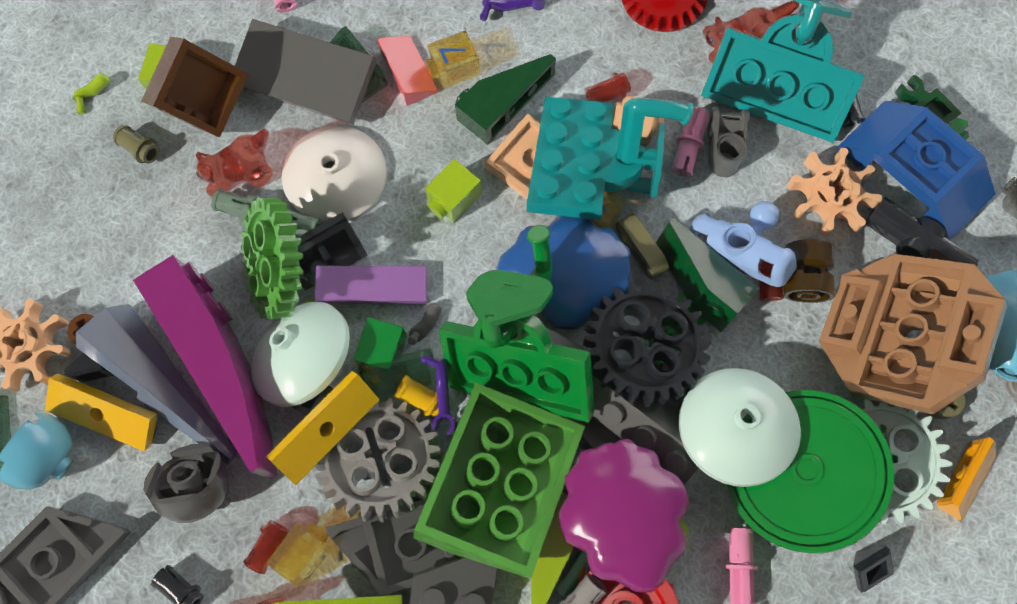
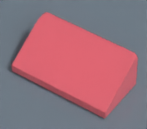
(407, 68)

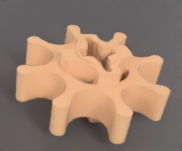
(846, 187)
(36, 347)

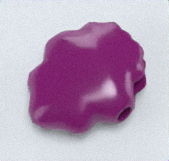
(625, 514)

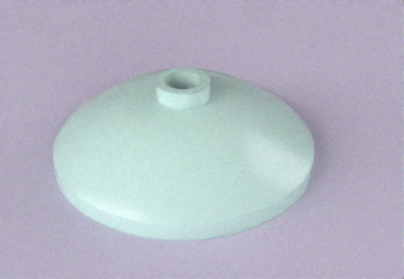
(300, 354)
(727, 445)

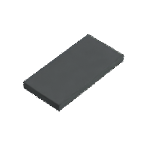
(305, 71)

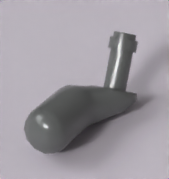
(428, 321)

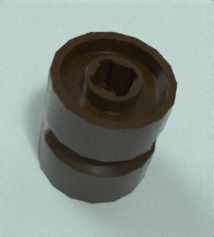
(811, 279)

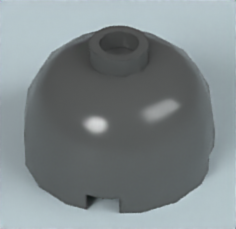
(188, 484)

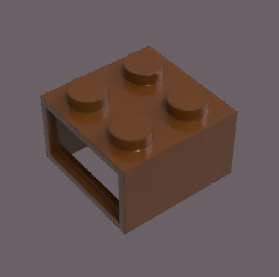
(195, 86)

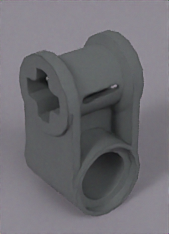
(727, 135)

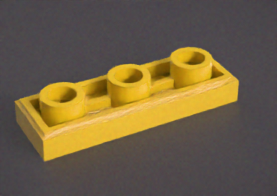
(100, 412)
(308, 443)

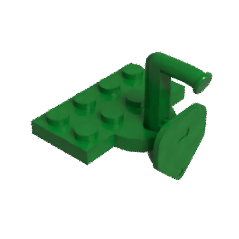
(512, 346)

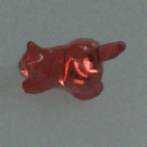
(753, 21)
(237, 162)

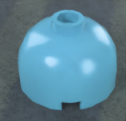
(36, 453)

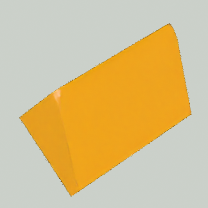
(968, 477)

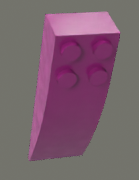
(211, 354)

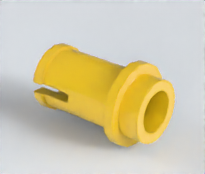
(418, 396)

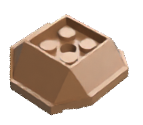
(906, 294)

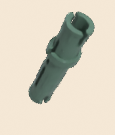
(237, 206)

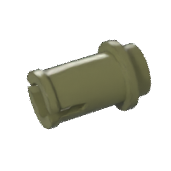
(143, 149)

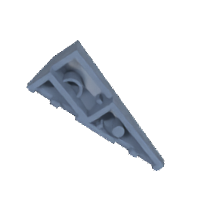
(130, 352)

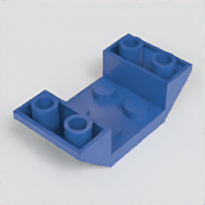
(926, 160)

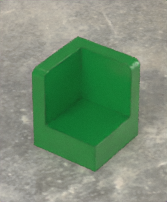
(379, 344)

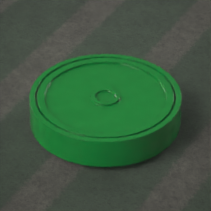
(831, 488)

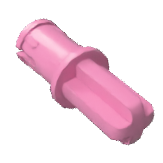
(690, 143)
(741, 565)

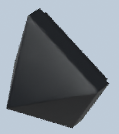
(872, 567)

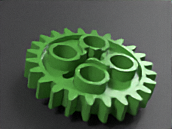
(271, 258)

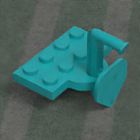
(786, 77)
(584, 157)

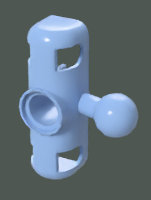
(726, 237)

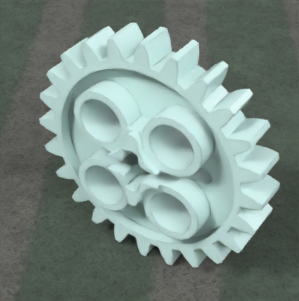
(920, 462)

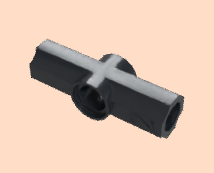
(915, 235)

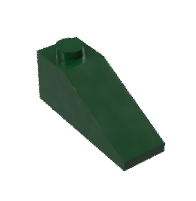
(500, 97)
(705, 276)

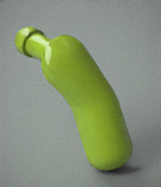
(93, 88)

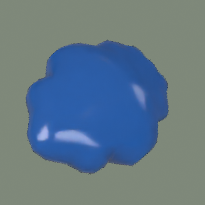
(585, 268)

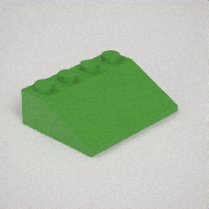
(499, 482)

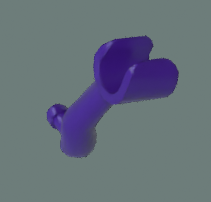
(507, 5)
(442, 394)

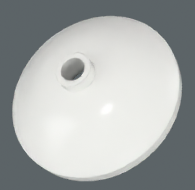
(347, 187)

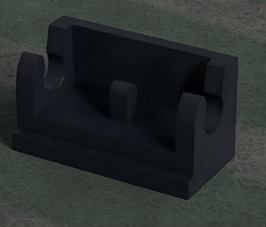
(328, 245)

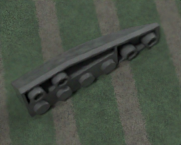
(646, 427)

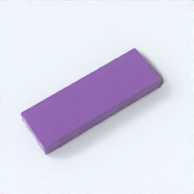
(370, 285)

